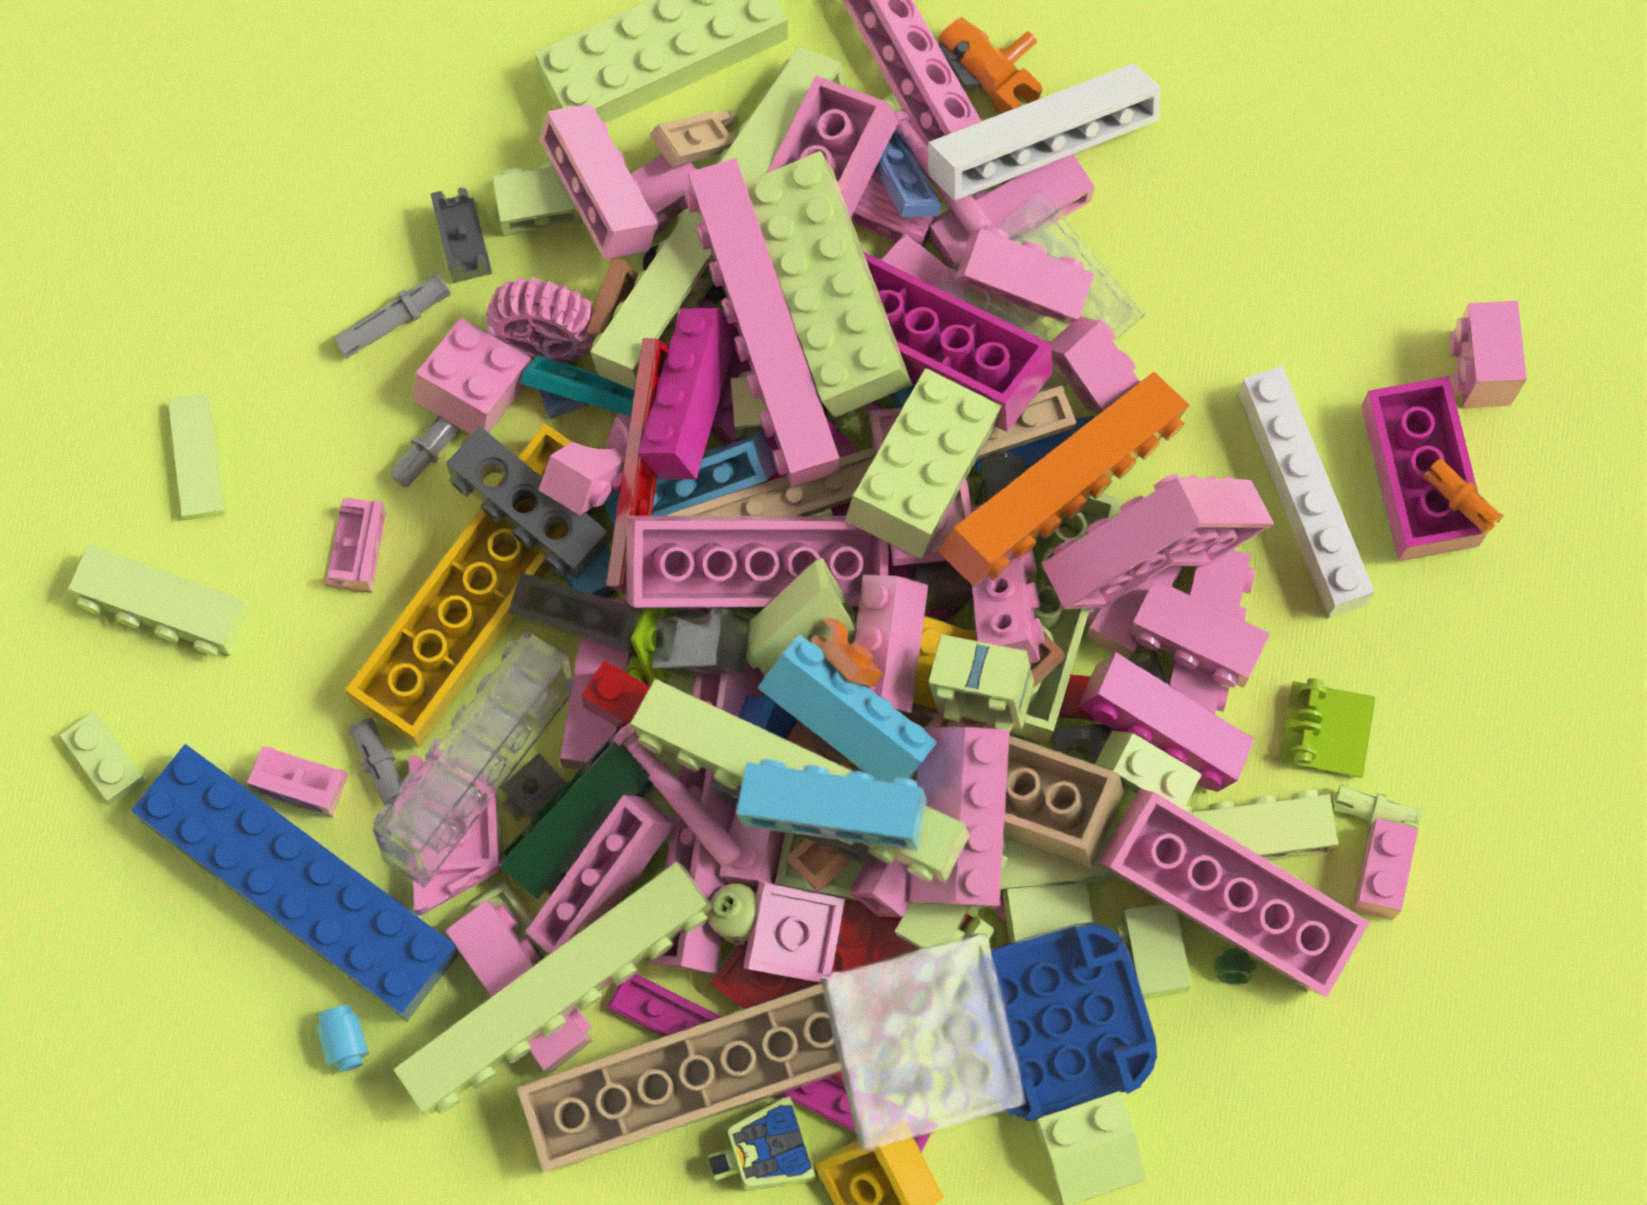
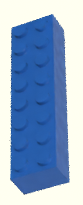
(296, 882)

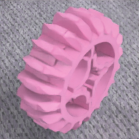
(541, 319)

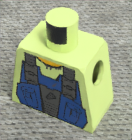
(766, 1150)

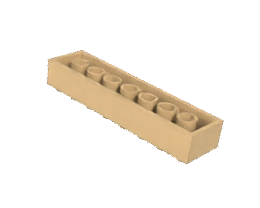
(681, 1079)

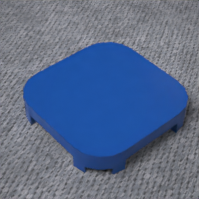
(1074, 1017)

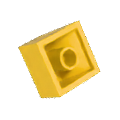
(879, 1176)

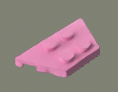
(468, 864)

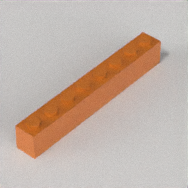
(1063, 480)

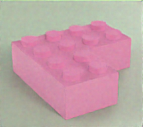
(1176, 525)

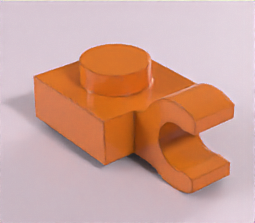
(850, 660)

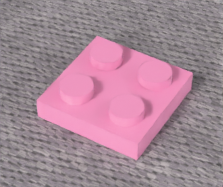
(794, 932)

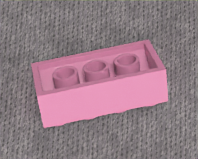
(967, 782)

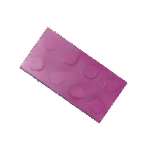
(1407, 433)

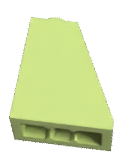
(798, 611)

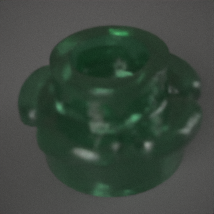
(1234, 967)

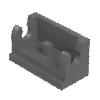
(461, 236)

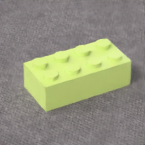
(922, 463)

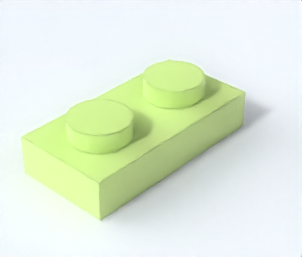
(102, 757)

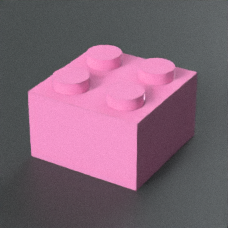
(1488, 354)
(470, 378)

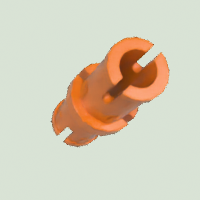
(1463, 496)

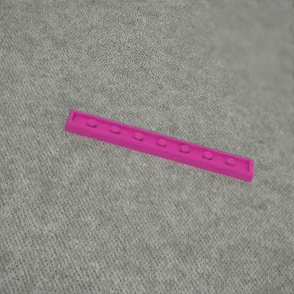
(671, 1013)

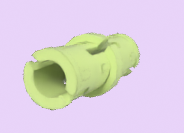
(1375, 807)

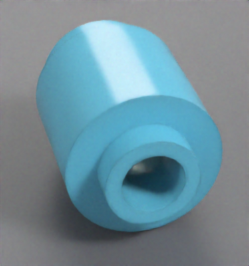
(341, 1038)

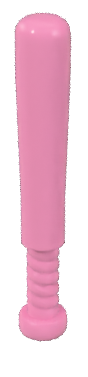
(966, 208)
(692, 812)

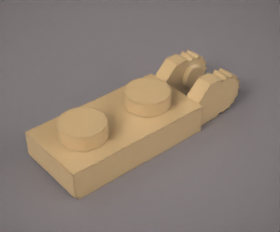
(695, 136)

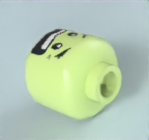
(737, 913)

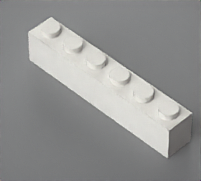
(1043, 131)
(1305, 492)

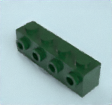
(573, 818)

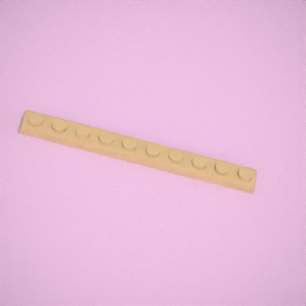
(1043, 417)

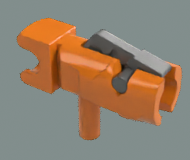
(992, 69)

